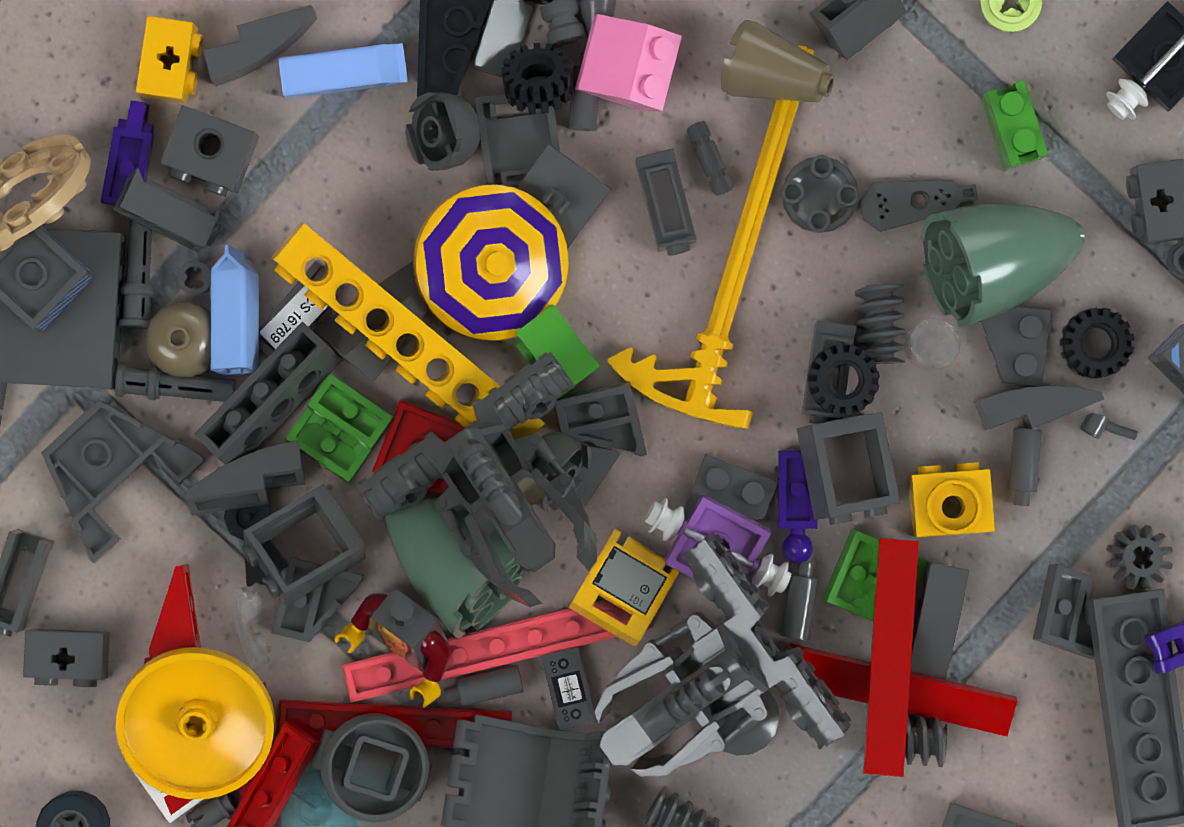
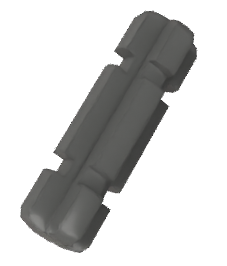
(710, 158)

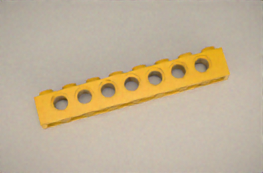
(306, 244)

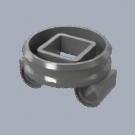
(338, 756)

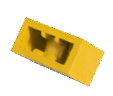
(161, 39)

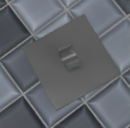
(565, 190)

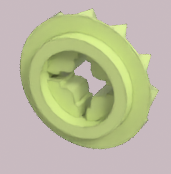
(1011, 20)

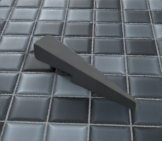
(352, 347)

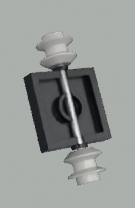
(1155, 64)

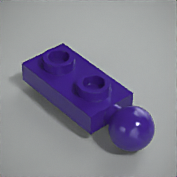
(794, 507)

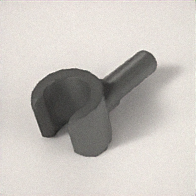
(1095, 425)

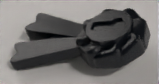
(239, 520)

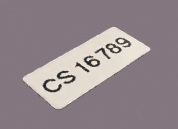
(293, 313)

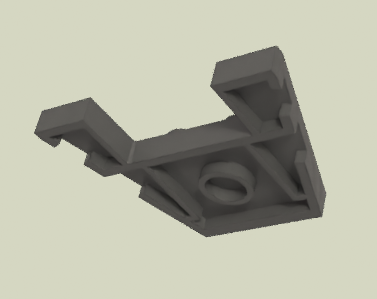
(99, 456)

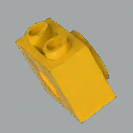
(967, 484)

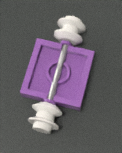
(738, 532)

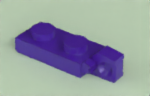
(129, 149)

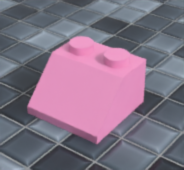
(628, 63)

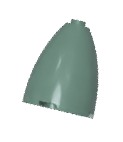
(995, 256)
(441, 573)

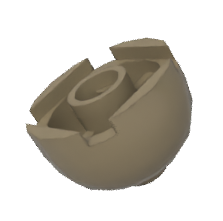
(180, 339)

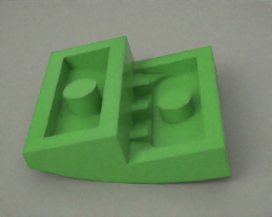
(339, 428)
(855, 575)

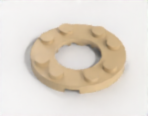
(56, 154)

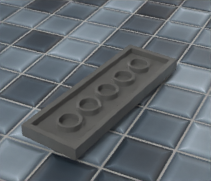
(1138, 710)

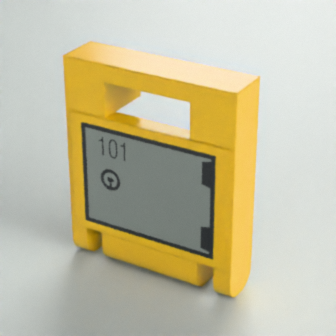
(630, 579)

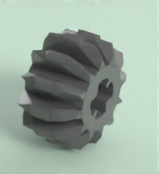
(1126, 557)

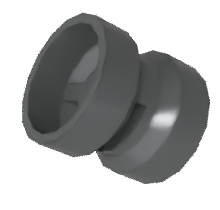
(564, 26)

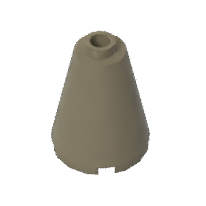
(773, 68)

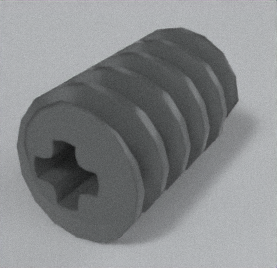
(879, 322)
(926, 741)
(668, 814)

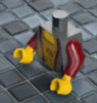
(407, 632)

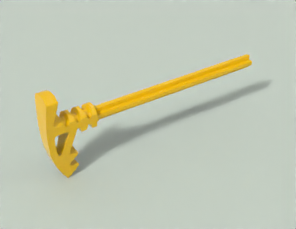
(715, 338)

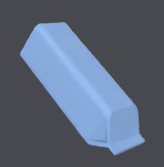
(342, 70)
(234, 315)

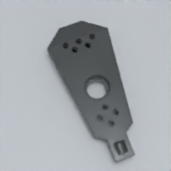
(900, 205)

